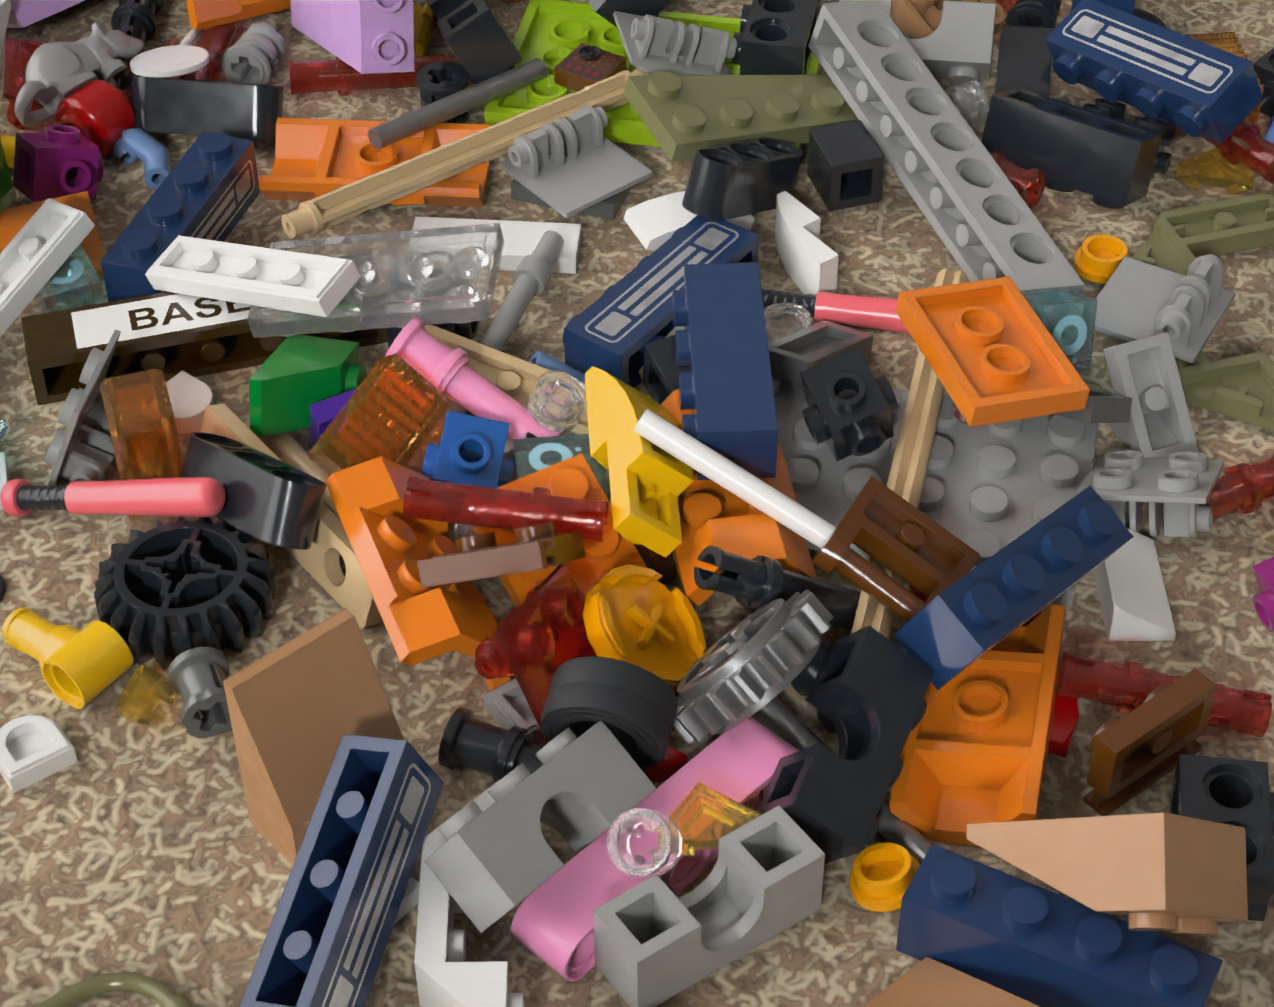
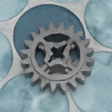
(750, 666)

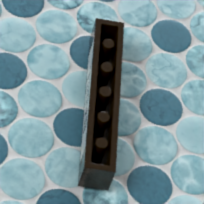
(156, 333)

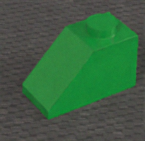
(298, 375)

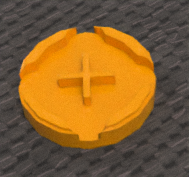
(643, 623)

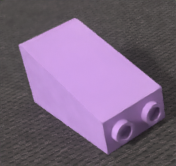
(362, 33)

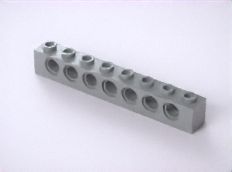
(935, 150)

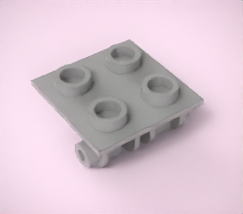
(674, 47)
(573, 162)
(1153, 300)
(86, 446)
(1178, 482)

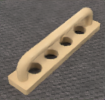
(329, 536)

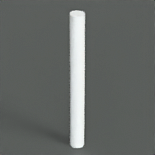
(736, 480)

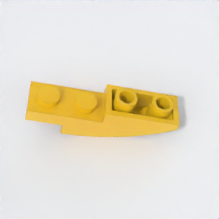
(641, 475)

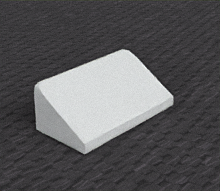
(1134, 594)

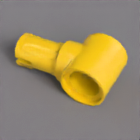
(71, 660)

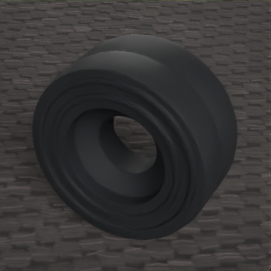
(624, 696)

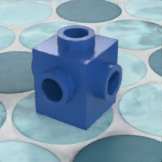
(470, 452)

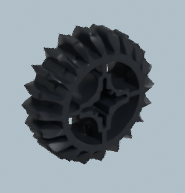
(185, 589)

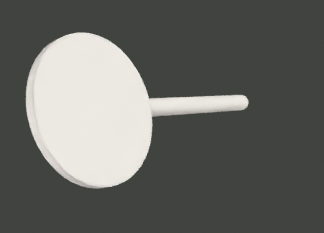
(171, 60)

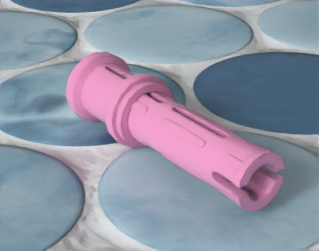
(454, 377)

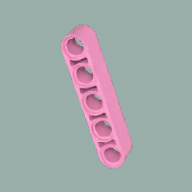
(558, 915)

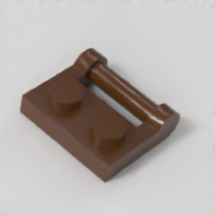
(902, 542)

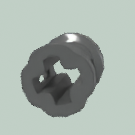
(199, 680)

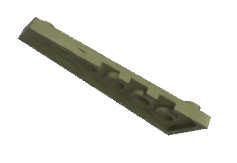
(723, 109)

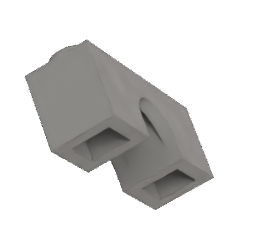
(961, 43)
(501, 853)
(759, 887)

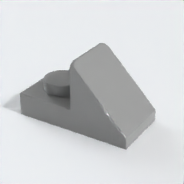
(1159, 411)

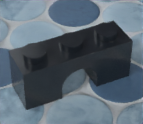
(476, 36)
(874, 701)

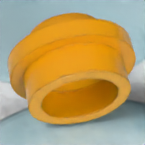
(1099, 257)
(882, 876)

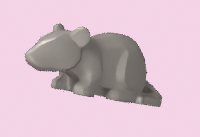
(64, 67)

